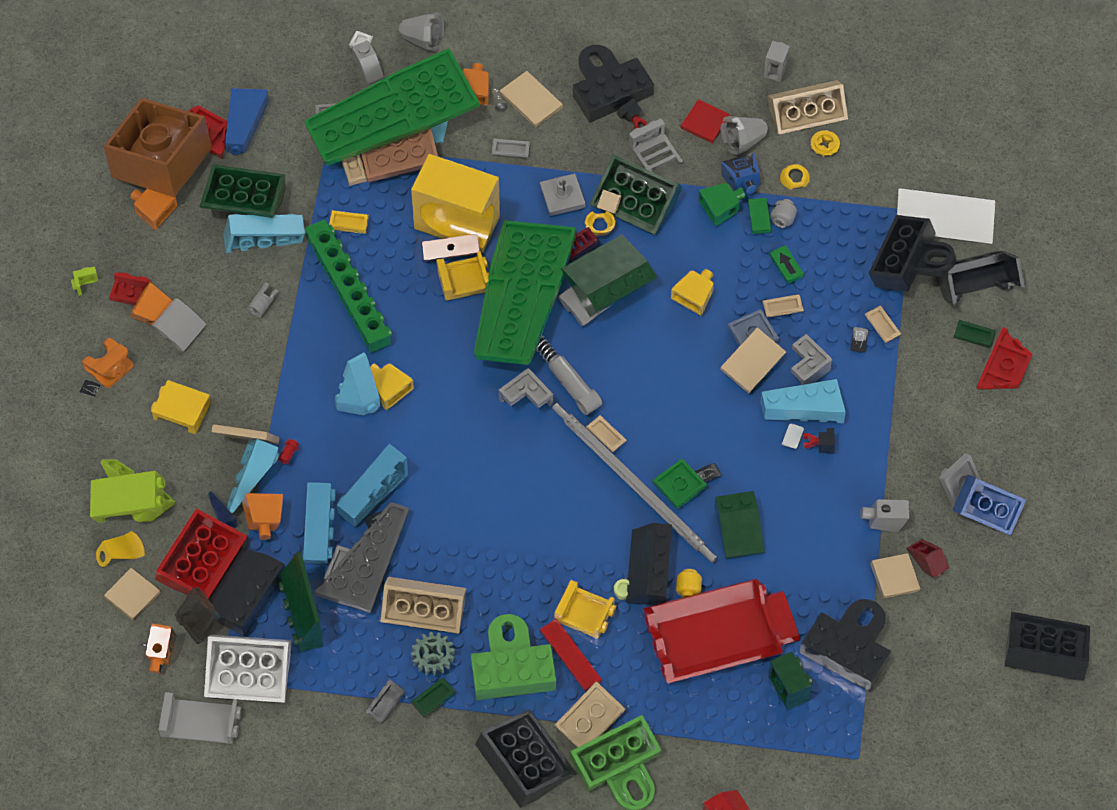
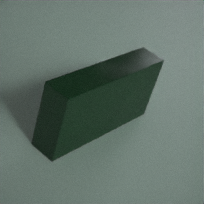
(974, 334)
(433, 697)

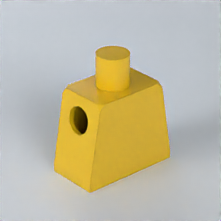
(694, 291)
(391, 384)

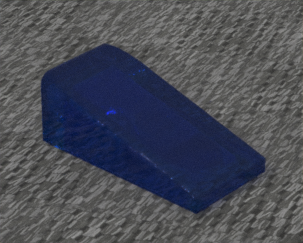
(222, 512)

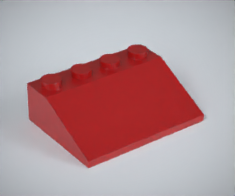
(200, 555)

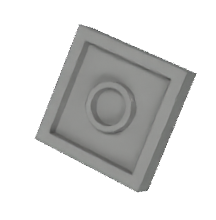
(562, 194)
(955, 476)

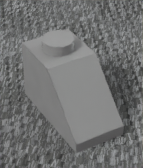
(367, 62)

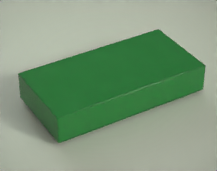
(759, 215)

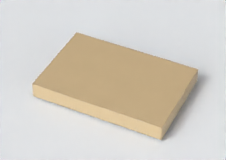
(531, 99)
(753, 360)
(245, 434)
(590, 716)

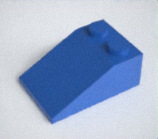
(989, 505)

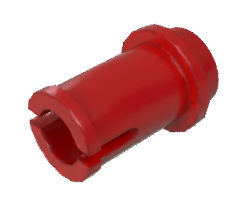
(288, 451)

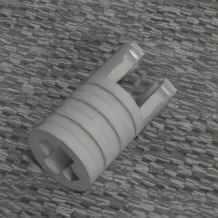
(261, 301)

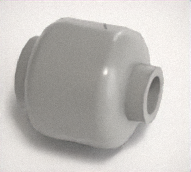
(783, 213)

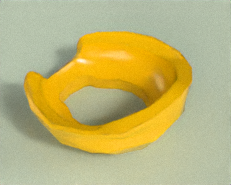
(788, 183)
(608, 218)

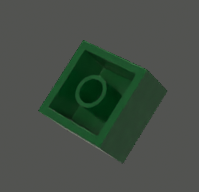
(790, 680)

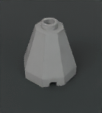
(423, 30)
(742, 130)

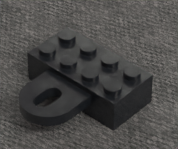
(609, 85)
(908, 253)
(848, 646)

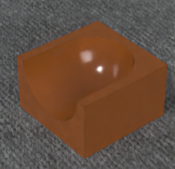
(158, 147)

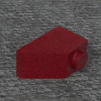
(928, 557)

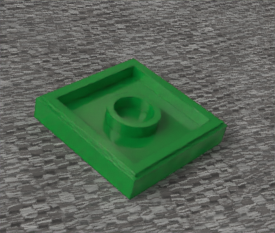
(679, 484)

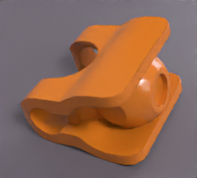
(111, 366)

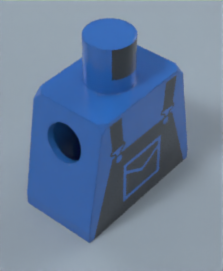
(742, 173)

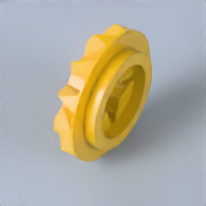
(828, 137)

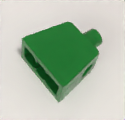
(720, 202)

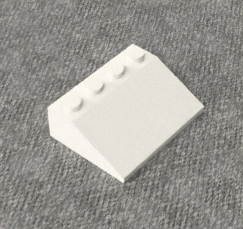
(247, 668)

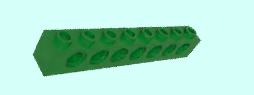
(375, 338)

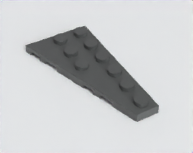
(363, 568)

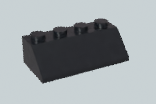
(649, 564)

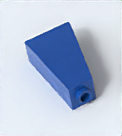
(244, 116)

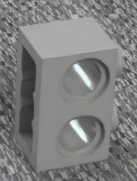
(776, 61)

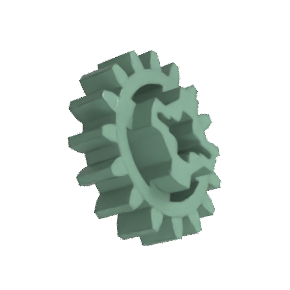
(432, 645)

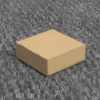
(609, 201)

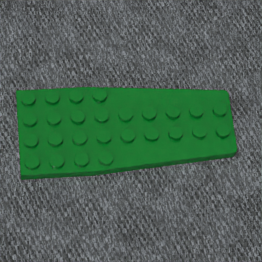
(393, 108)
(521, 289)

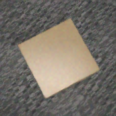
(895, 576)
(132, 594)

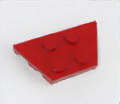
(216, 128)
(1006, 364)

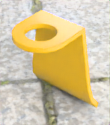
(122, 547)

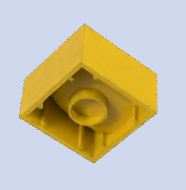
(455, 200)

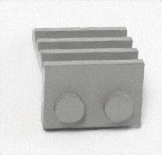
(649, 138)

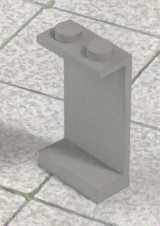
(199, 720)

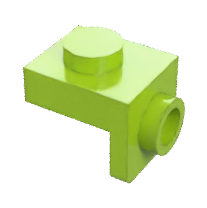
(82, 277)

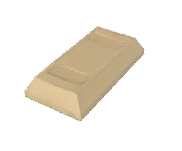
(783, 306)
(882, 324)
(606, 433)

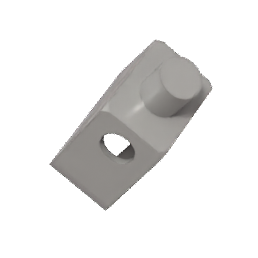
(886, 514)

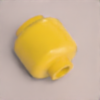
(688, 583)

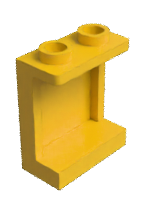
(463, 277)
(181, 405)
(584, 610)

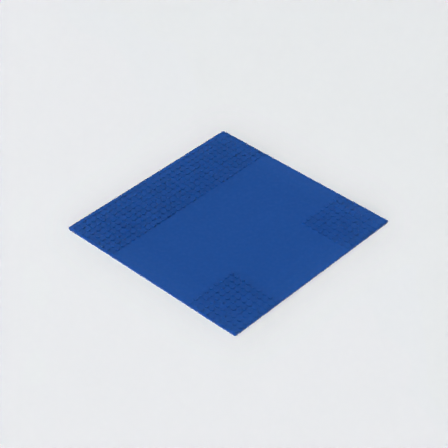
(524, 506)

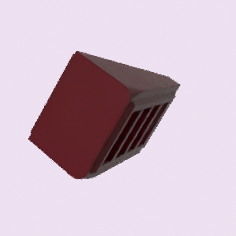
(587, 246)

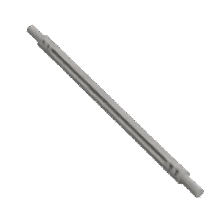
(638, 486)

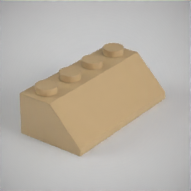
(808, 107)
(423, 604)

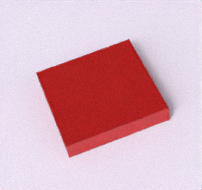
(704, 121)

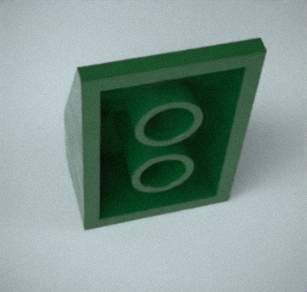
(739, 524)

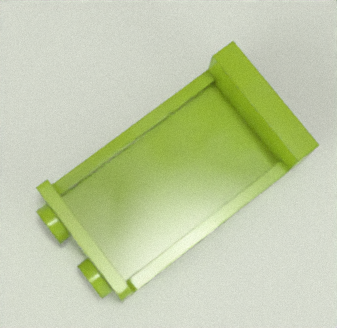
(126, 495)

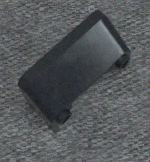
(979, 273)

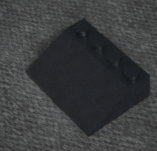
(246, 589)
(1047, 646)
(524, 757)

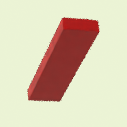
(570, 655)

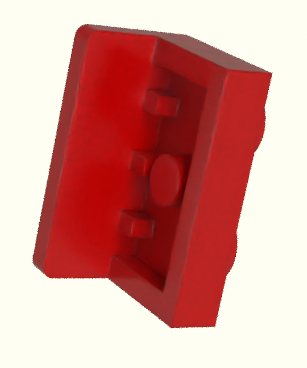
(128, 288)

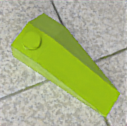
(116, 468)

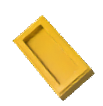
(349, 221)

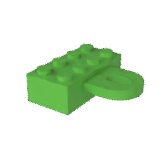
(514, 665)
(618, 759)

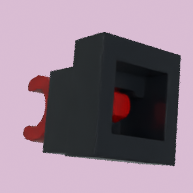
(631, 111)
(825, 441)

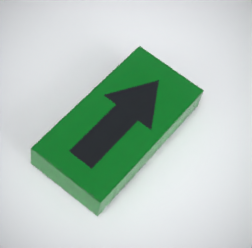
(786, 264)

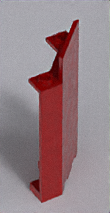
(719, 629)

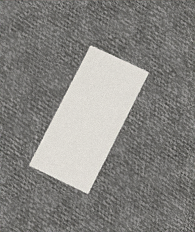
(950, 214)

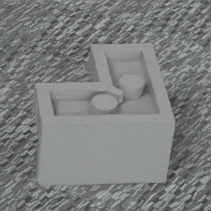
(814, 361)
(526, 385)

